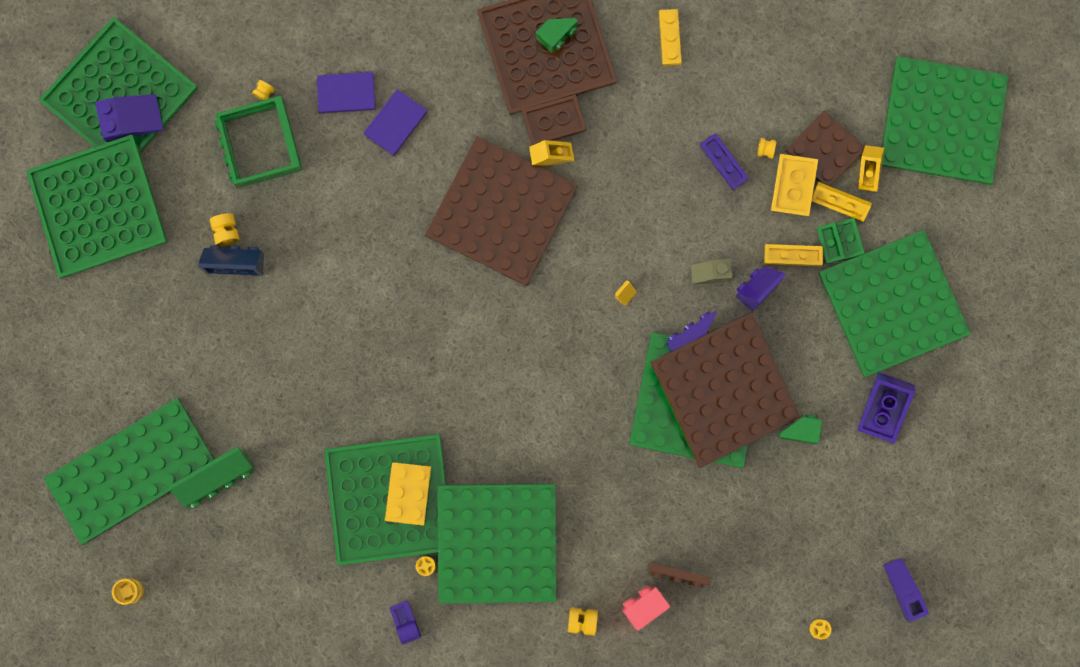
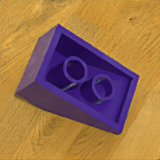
(129, 116)
(759, 287)
(886, 407)

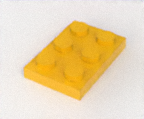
(794, 185)
(408, 493)

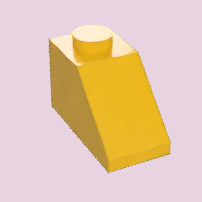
(551, 153)
(871, 168)

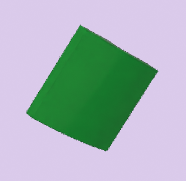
(840, 240)

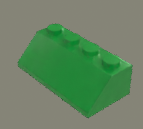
(212, 477)

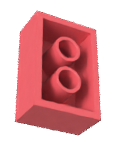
(644, 607)

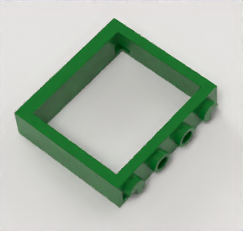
(225, 142)

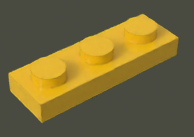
(670, 37)
(841, 201)
(793, 255)

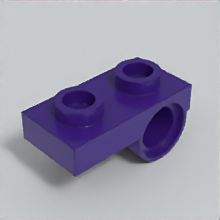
(405, 622)

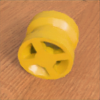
(263, 90)
(766, 148)
(422, 566)
(823, 631)

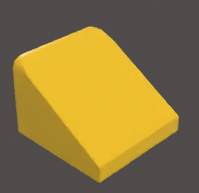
(625, 293)

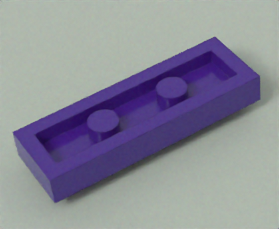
(724, 161)

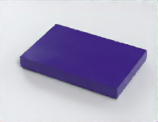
(346, 92)
(395, 122)

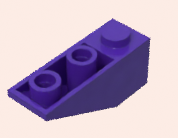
(691, 332)
(906, 591)

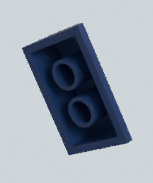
(232, 261)

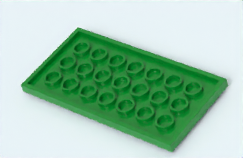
(128, 471)

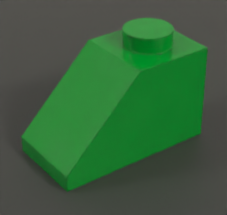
(803, 430)

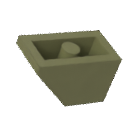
(711, 271)

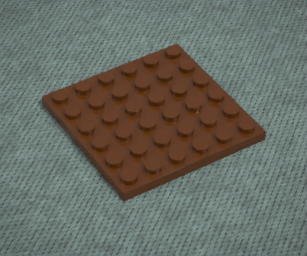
(527, 68)
(501, 210)
(725, 389)

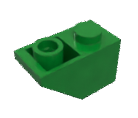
(555, 31)

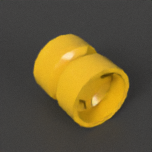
(224, 229)
(127, 591)
(589, 623)

